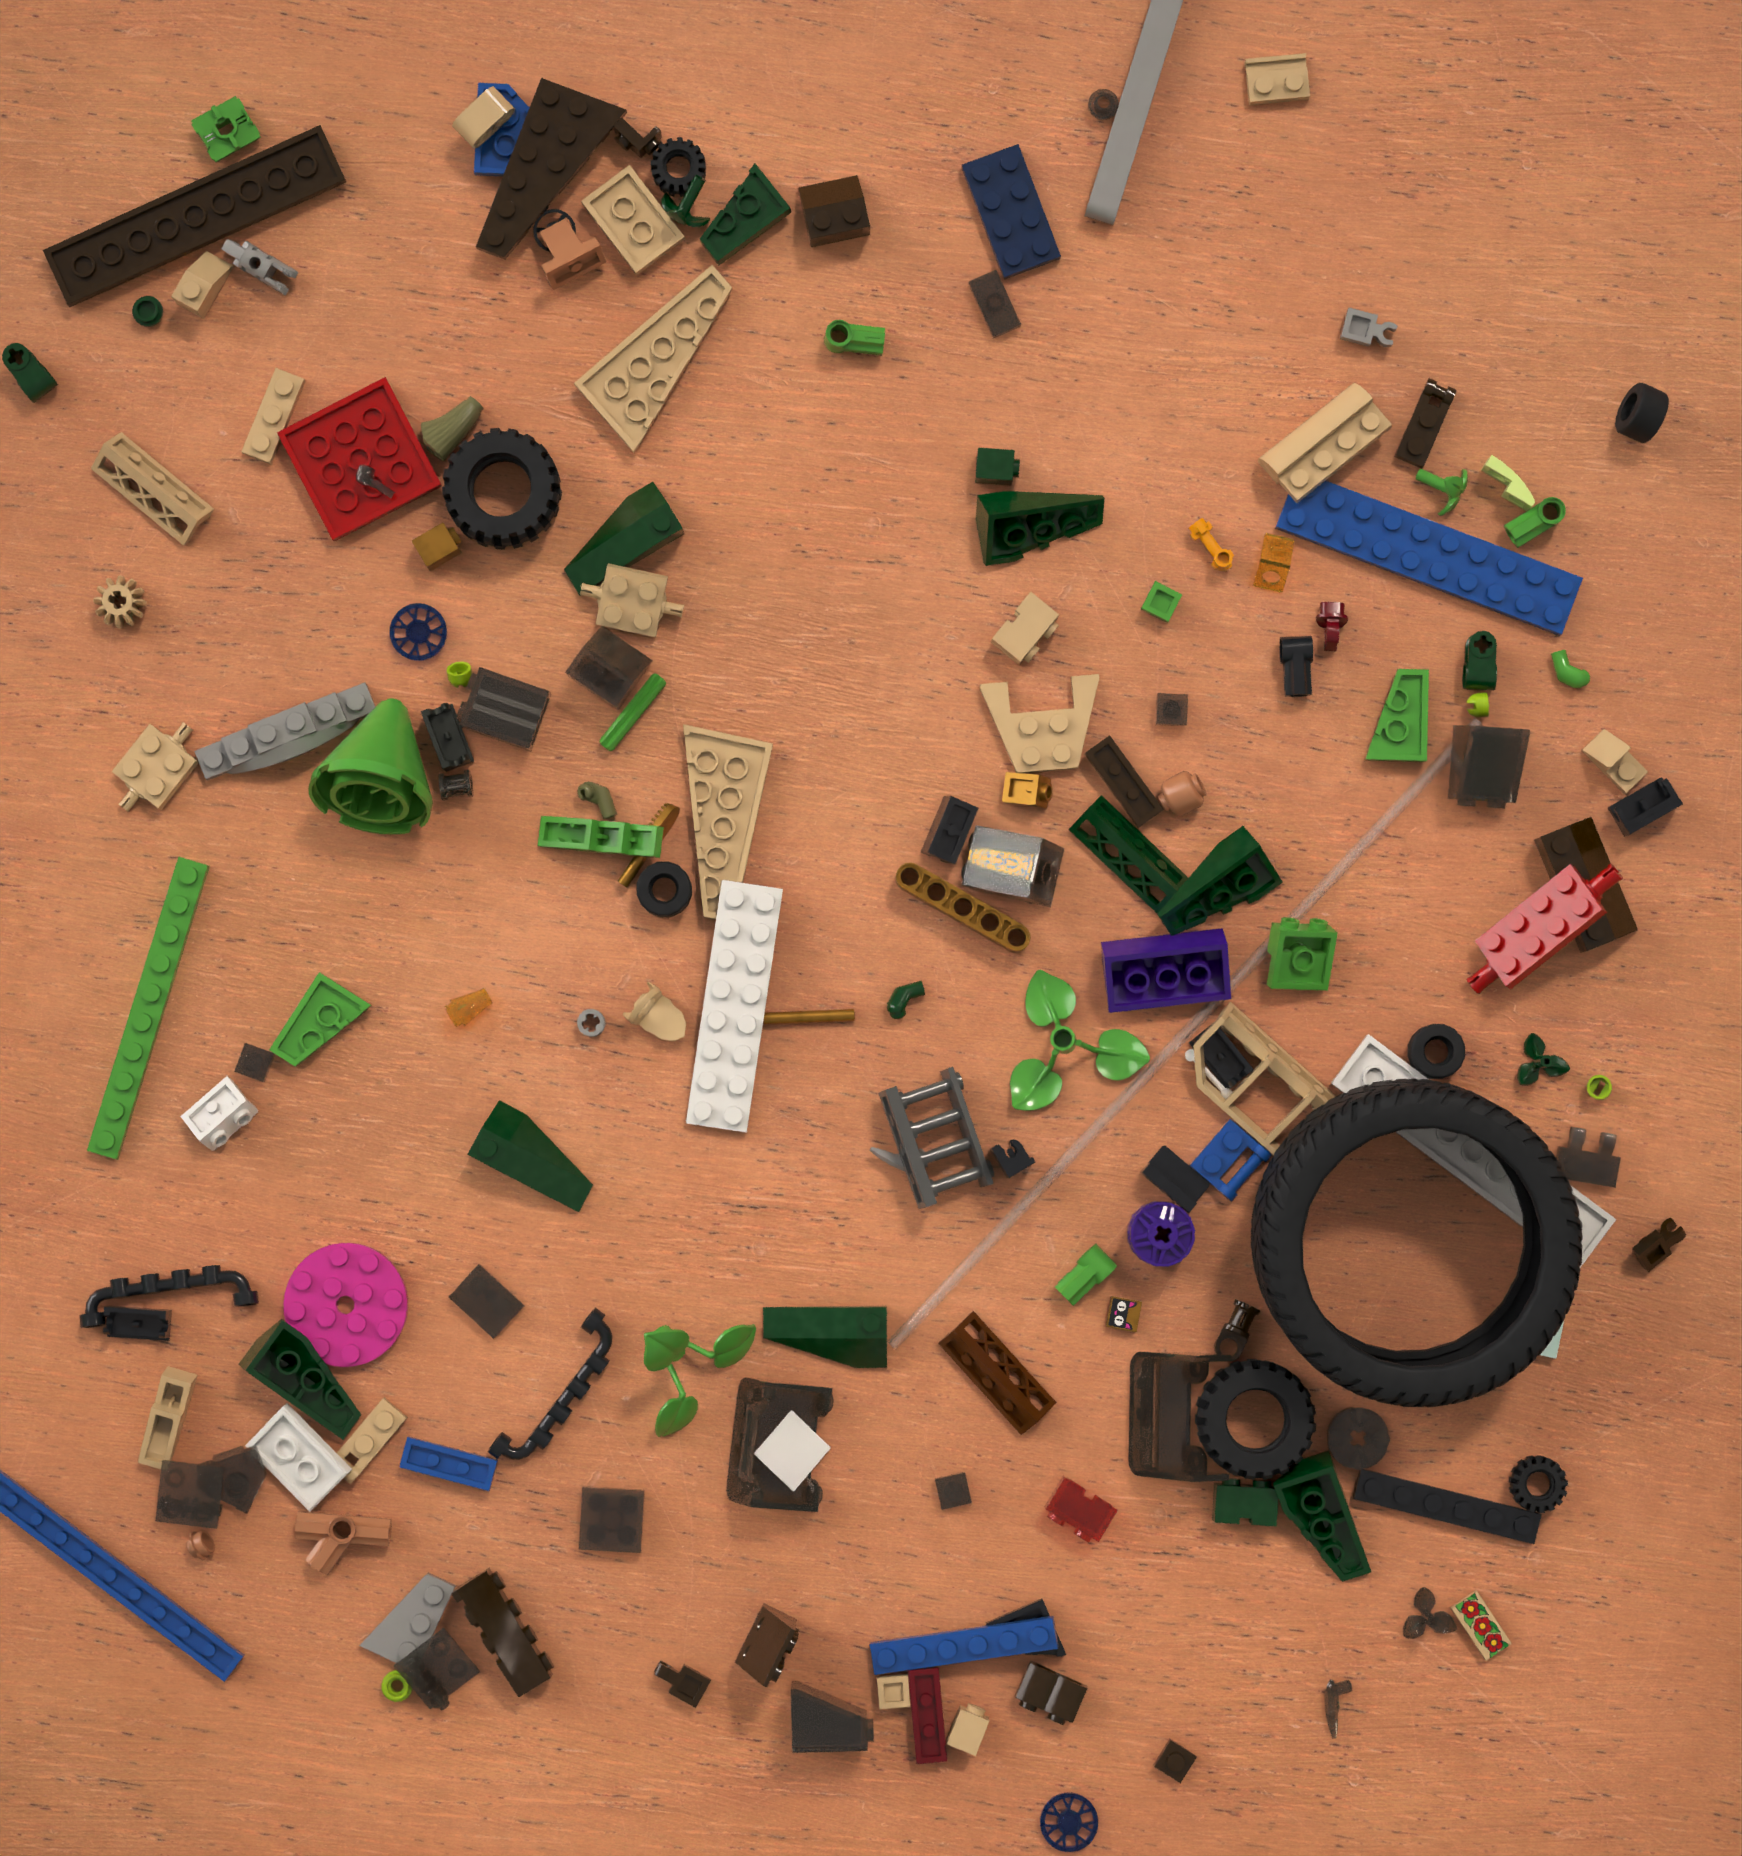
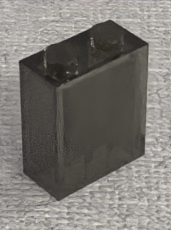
(503, 708)

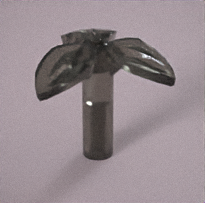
(1439, 1621)

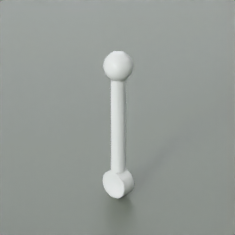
(1225, 1092)

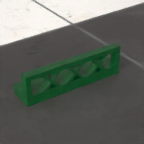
(1132, 849)

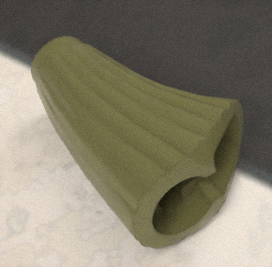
(449, 430)

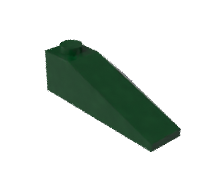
(1021, 521)
(523, 1152)
(837, 1333)
(1318, 1507)

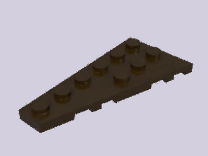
(549, 152)

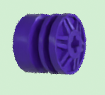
(1143, 1227)

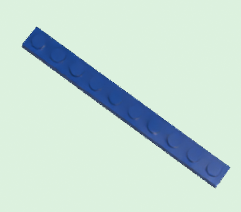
(117, 1579)

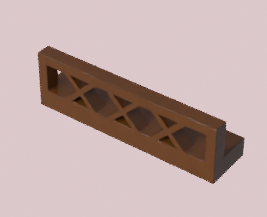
(993, 1377)

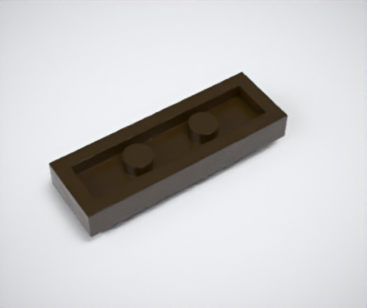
(1123, 781)

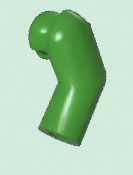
(1568, 674)

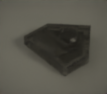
(241, 1477)

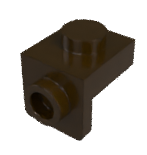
(629, 138)

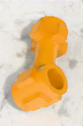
(1221, 557)

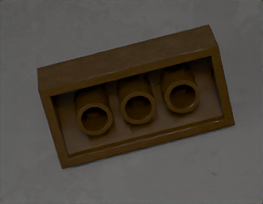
(1582, 847)

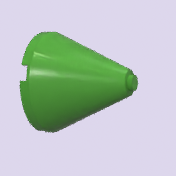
(376, 775)

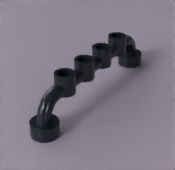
(152, 1284)
(559, 1410)

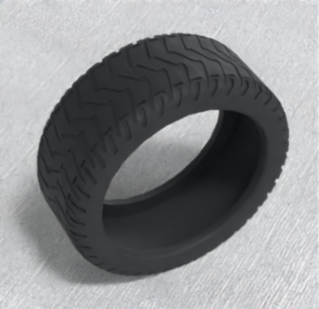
(1509, 1335)

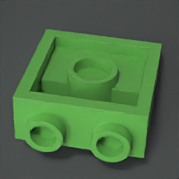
(1301, 954)

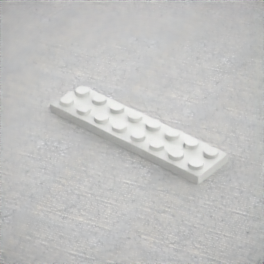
(734, 1006)

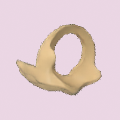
(657, 1015)

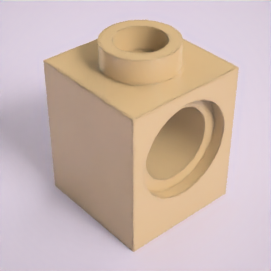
(968, 1729)

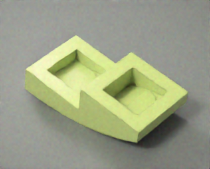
(1516, 490)

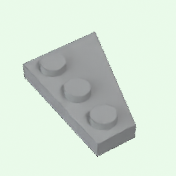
(411, 1620)

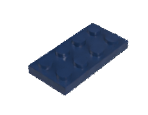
(1011, 211)

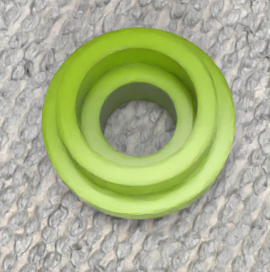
(392, 1694)

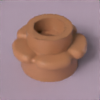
(200, 1544)

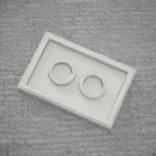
(299, 1457)

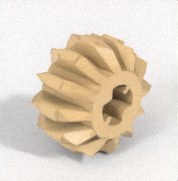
(128, 592)

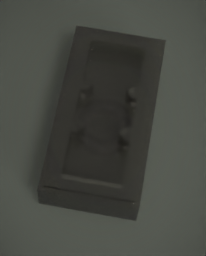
(994, 304)

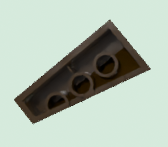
(504, 1631)

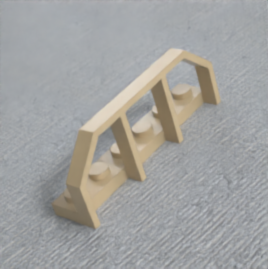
(1273, 1058)

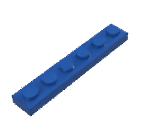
(964, 1645)

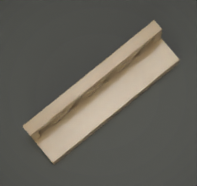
(153, 482)

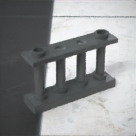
(916, 1160)

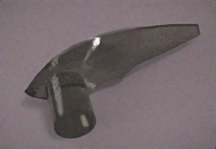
(1332, 1705)

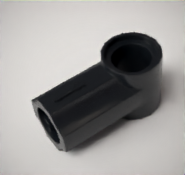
(1296, 657)

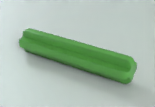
(632, 712)

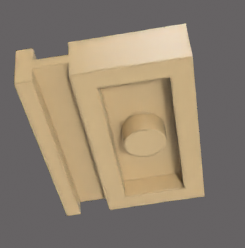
(1277, 79)

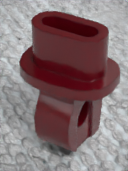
(1331, 619)

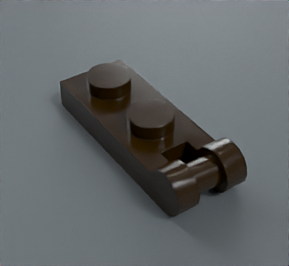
(1425, 424)

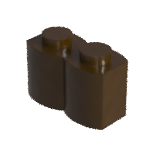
(1050, 1692)

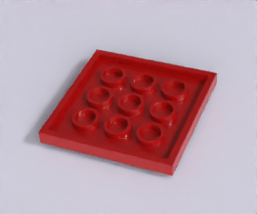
(353, 432)

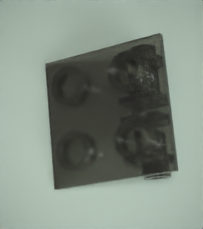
(190, 1494)
(437, 1669)

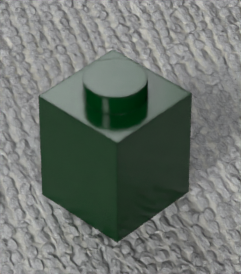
(996, 466)

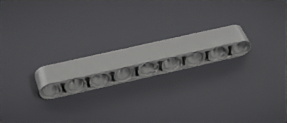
(1133, 110)

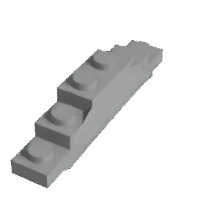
(286, 733)

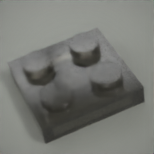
(611, 1519)

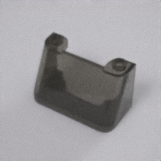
(758, 1411)

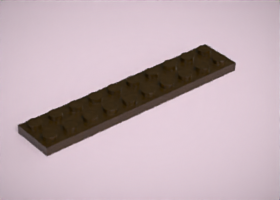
(194, 216)

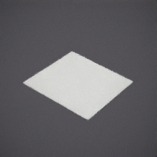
(792, 1450)

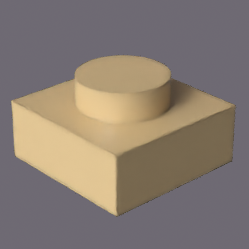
(893, 1691)

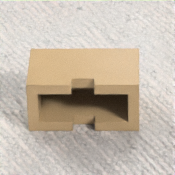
(1033, 622)

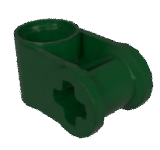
(31, 374)
(1478, 667)

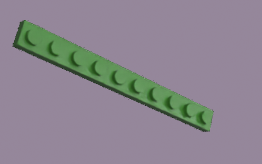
(148, 1008)

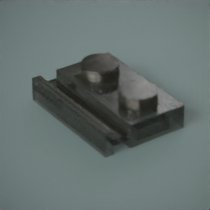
(486, 1301)

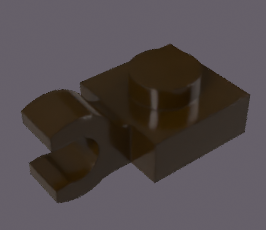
(1656, 1246)
(686, 1684)

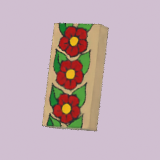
(1480, 1625)

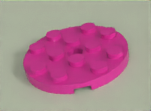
(377, 1296)

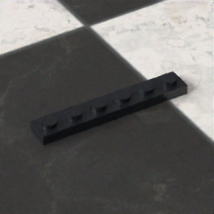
(1447, 1506)

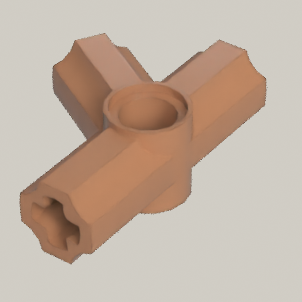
(332, 1545)

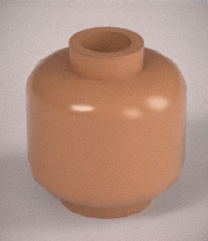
(1182, 793)

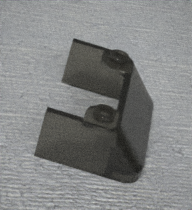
(1163, 1415)

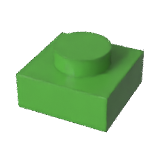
(1161, 602)

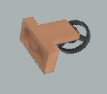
(570, 256)

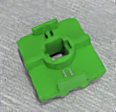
(227, 113)

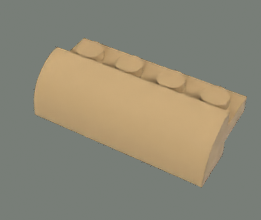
(1325, 442)

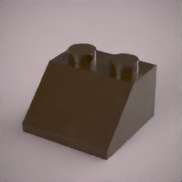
(834, 211)

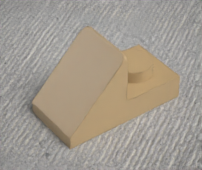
(1614, 760)

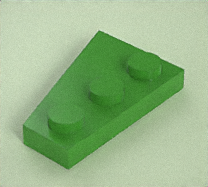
(1404, 720)
(317, 1019)

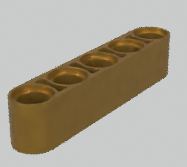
(954, 894)

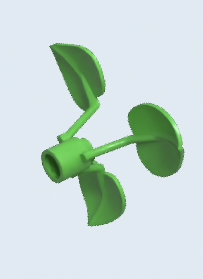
(1054, 999)
(668, 1346)

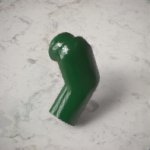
(901, 996)

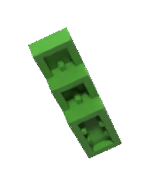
(600, 836)

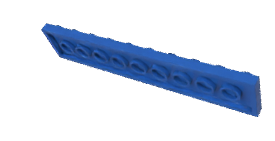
(1433, 555)

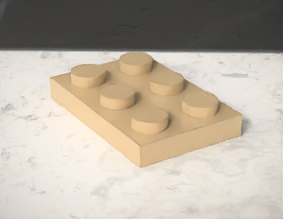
(633, 220)

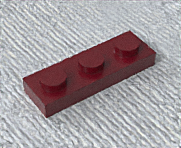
(927, 1715)

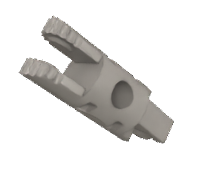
(247, 257)

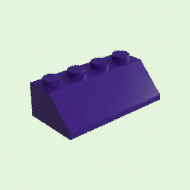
(1166, 970)

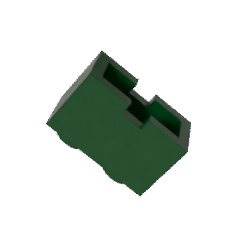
(1239, 1501)

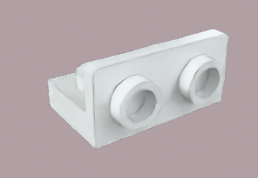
(219, 1114)

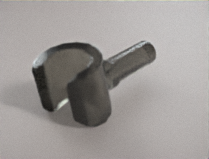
(365, 477)

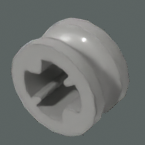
(583, 1018)

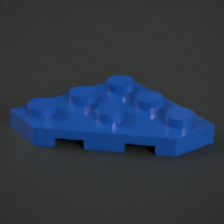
(495, 152)

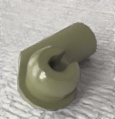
(599, 795)

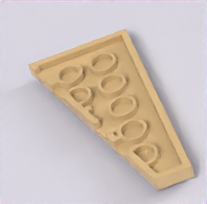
(644, 368)
(726, 794)

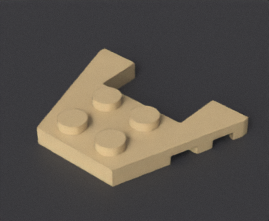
(1043, 738)

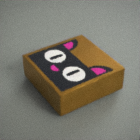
(1123, 1314)

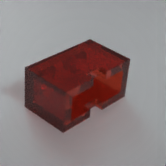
(1072, 1506)

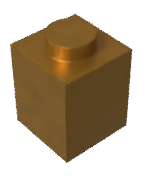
(437, 546)

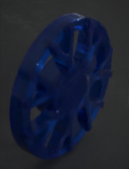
(418, 632)
(1069, 1822)

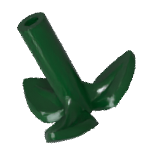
(682, 212)
(1552, 1065)

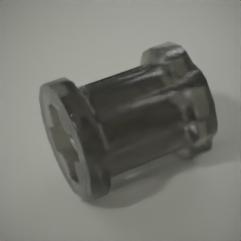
(456, 785)

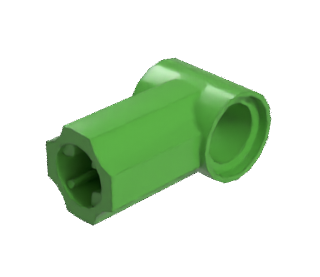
(858, 338)
(1533, 522)
(1090, 1270)

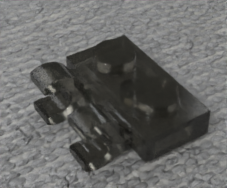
(1588, 1166)

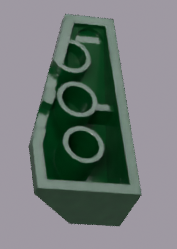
(629, 535)
(1228, 876)
(296, 1372)

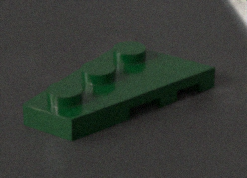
(747, 215)

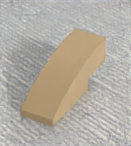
(167, 1416)

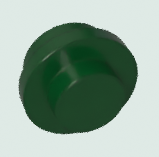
(147, 311)

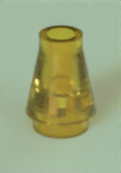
(467, 1007)

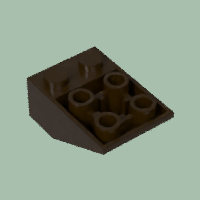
(766, 1643)

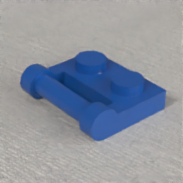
(1221, 1154)

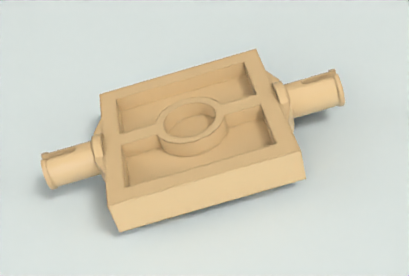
(631, 600)
(155, 766)

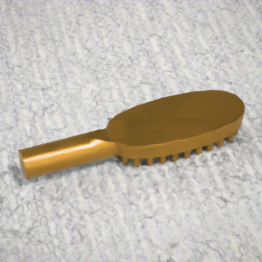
(665, 819)

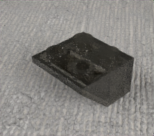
(608, 667)

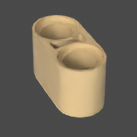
(483, 117)

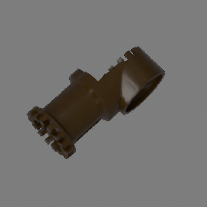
(1234, 1331)

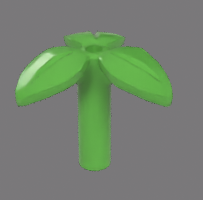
(1452, 486)

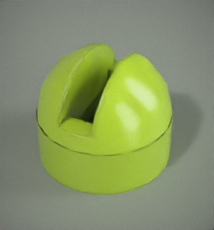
(459, 673)
(1481, 705)
(1593, 1084)

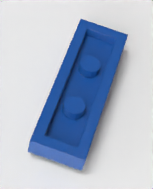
(448, 1463)

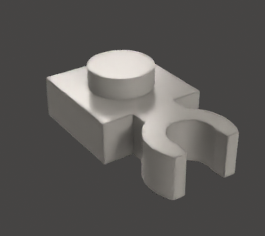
(1361, 328)

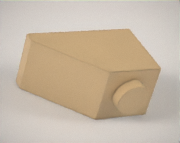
(201, 284)

